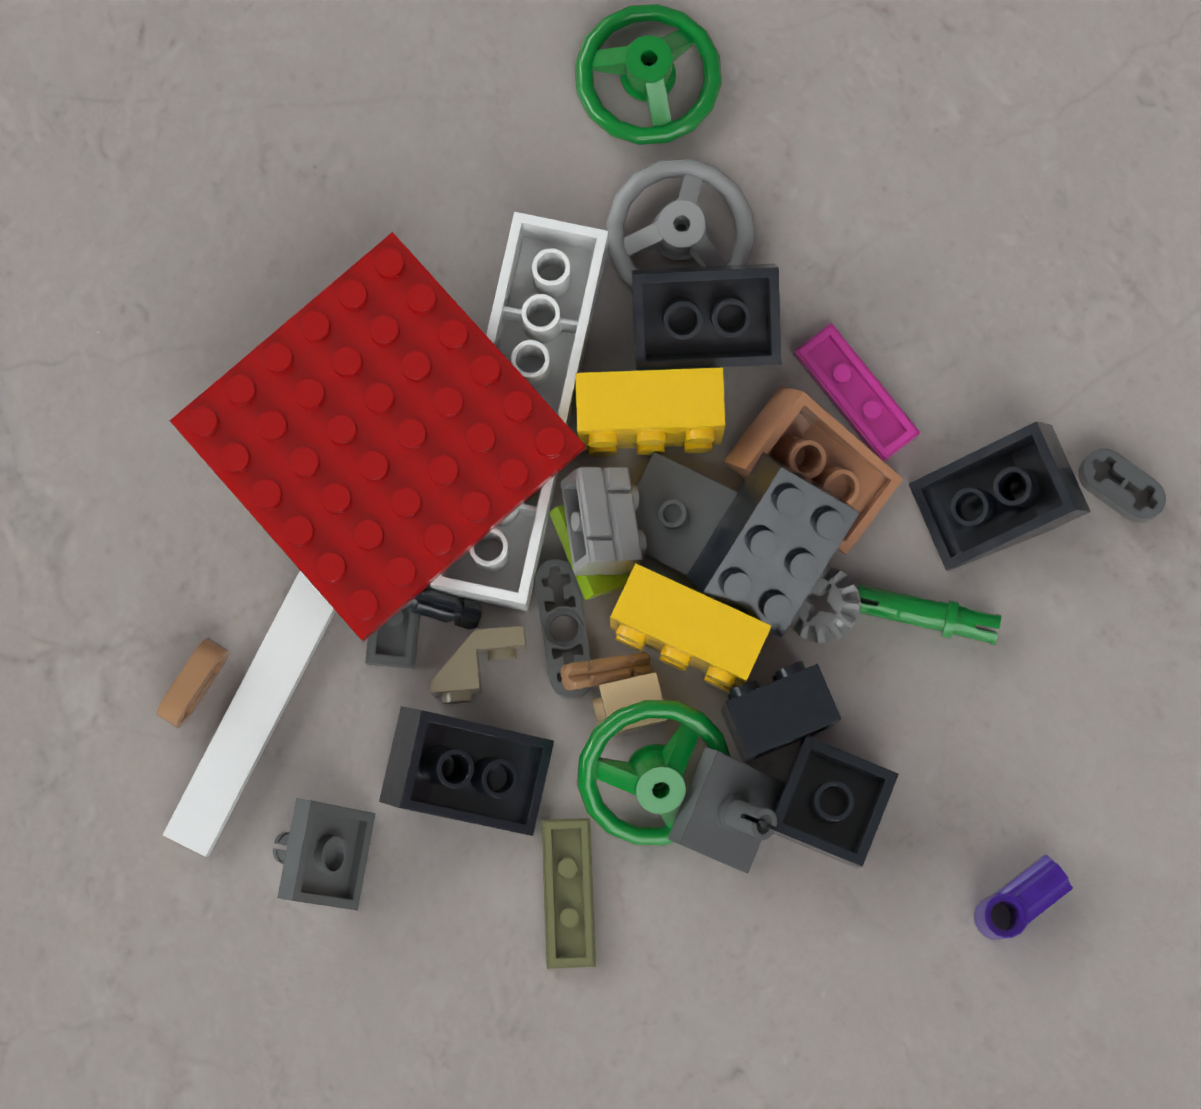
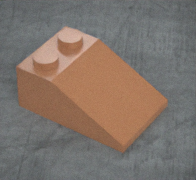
(821, 449)

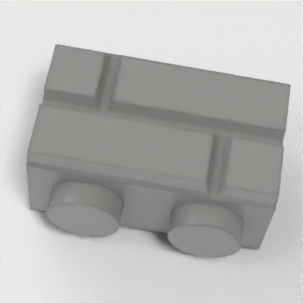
(602, 521)

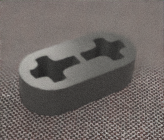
(1128, 476)

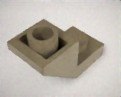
(462, 674)

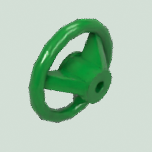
(647, 72)
(651, 772)

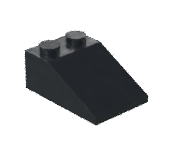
(999, 496)
(466, 771)

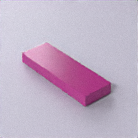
(856, 393)

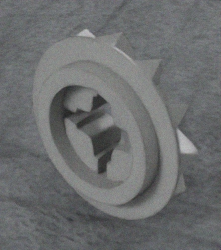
(844, 599)

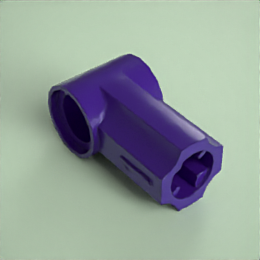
(1025, 898)

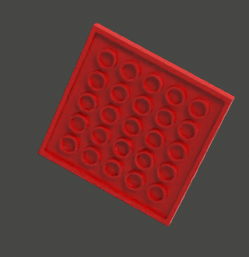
(377, 435)

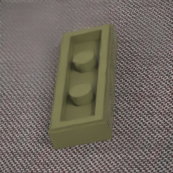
(568, 893)

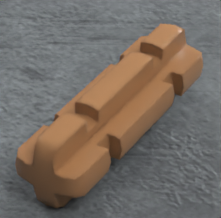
(604, 670)

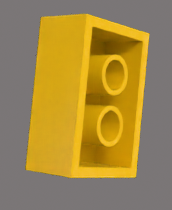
(650, 410)
(687, 628)

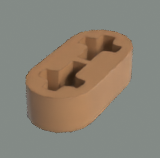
(192, 682)

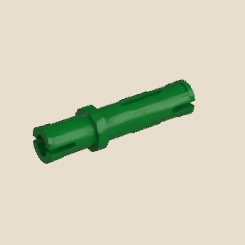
(929, 614)

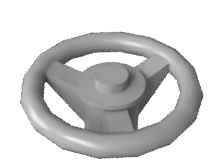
(681, 226)

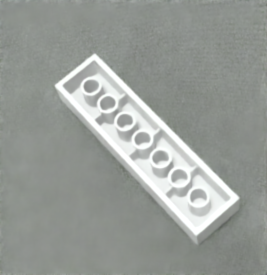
(543, 329)

